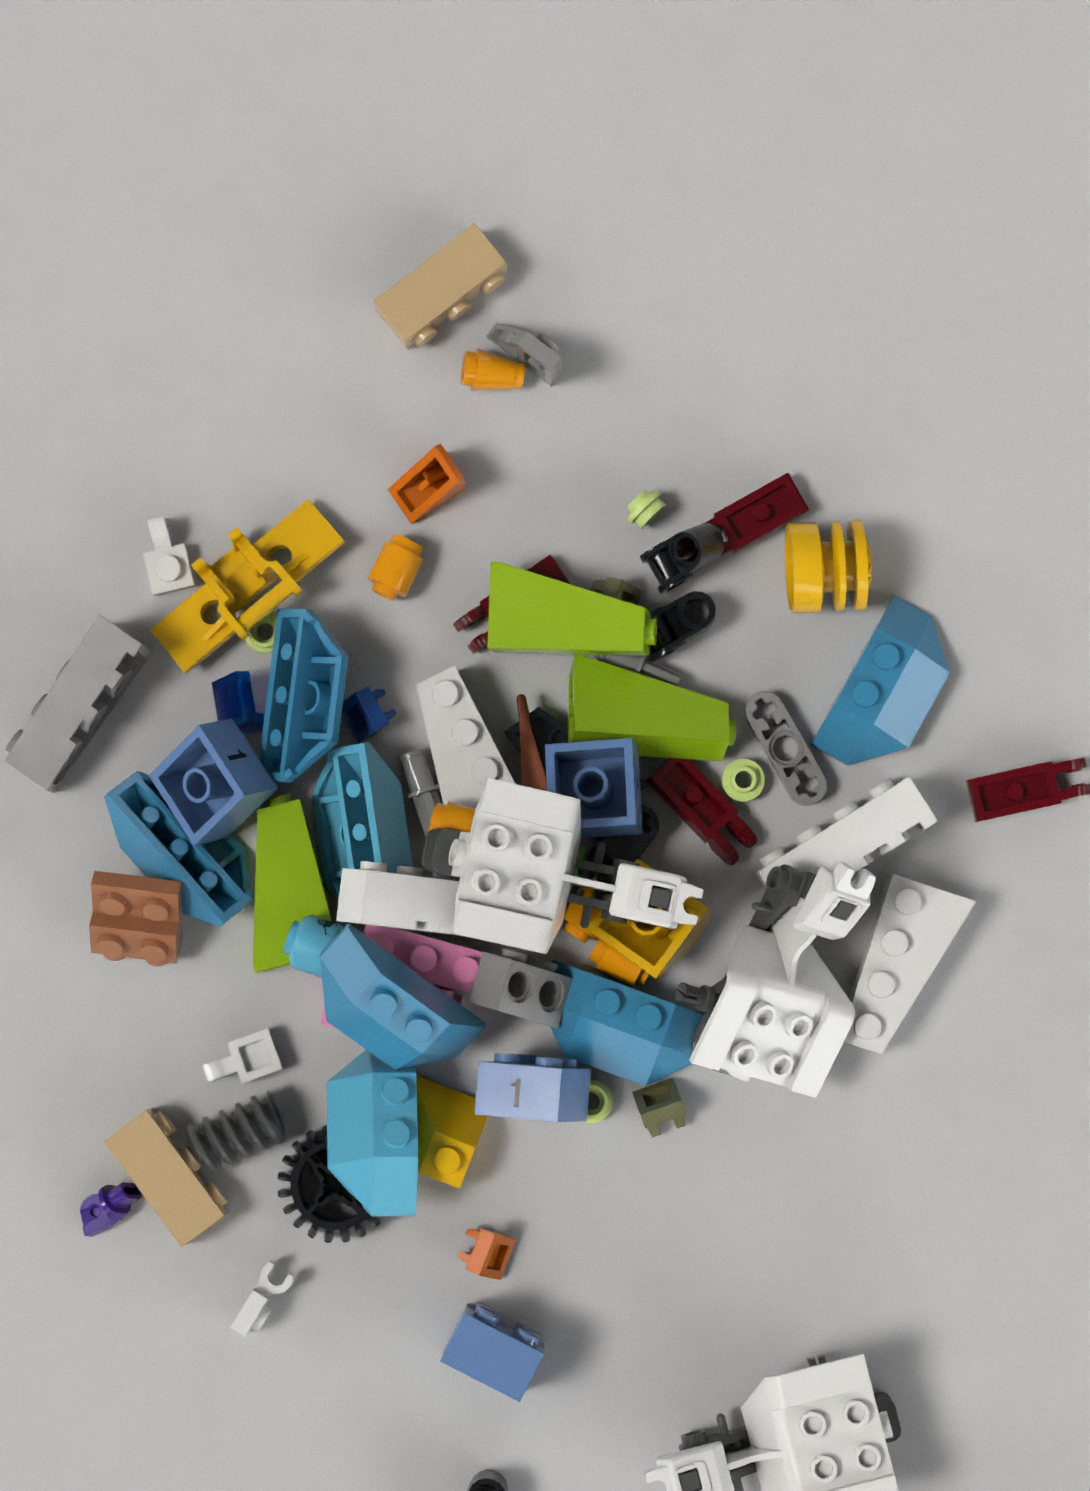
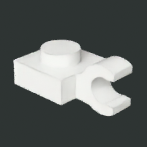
(167, 565)
(250, 1058)
(255, 1310)

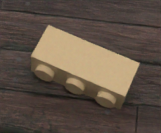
(441, 287)
(168, 1175)

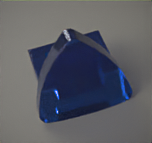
(235, 700)

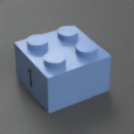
(212, 781)
(605, 781)
(532, 1088)
(494, 1351)

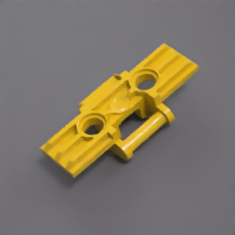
(240, 578)

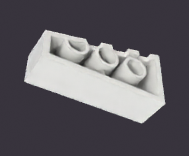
(458, 739)
(858, 832)
(397, 898)
(901, 952)

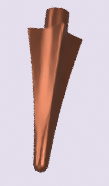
(532, 764)

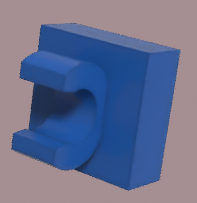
(364, 713)

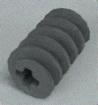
(238, 1133)

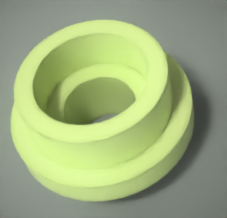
(645, 508)
(253, 639)
(736, 792)
(605, 1102)

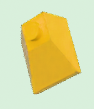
(652, 946)
(446, 1131)

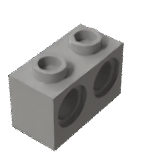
(519, 988)

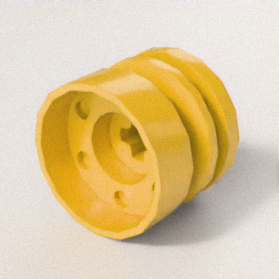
(826, 566)

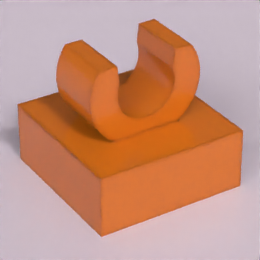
(489, 1253)

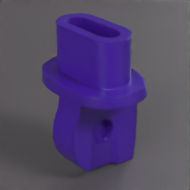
(107, 1207)

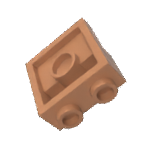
(136, 918)

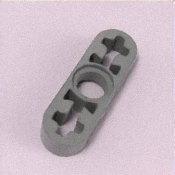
(760, 725)

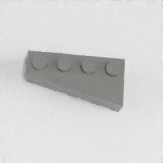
(77, 704)

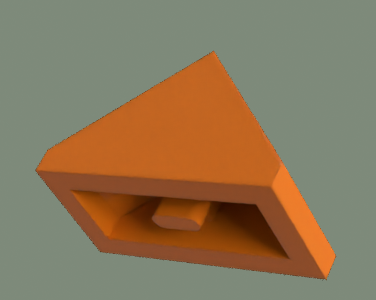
(427, 484)

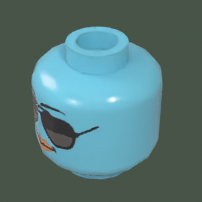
(308, 940)

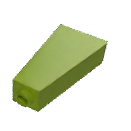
(554, 617)
(658, 716)
(286, 879)

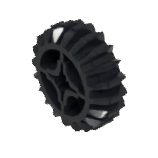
(310, 1210)

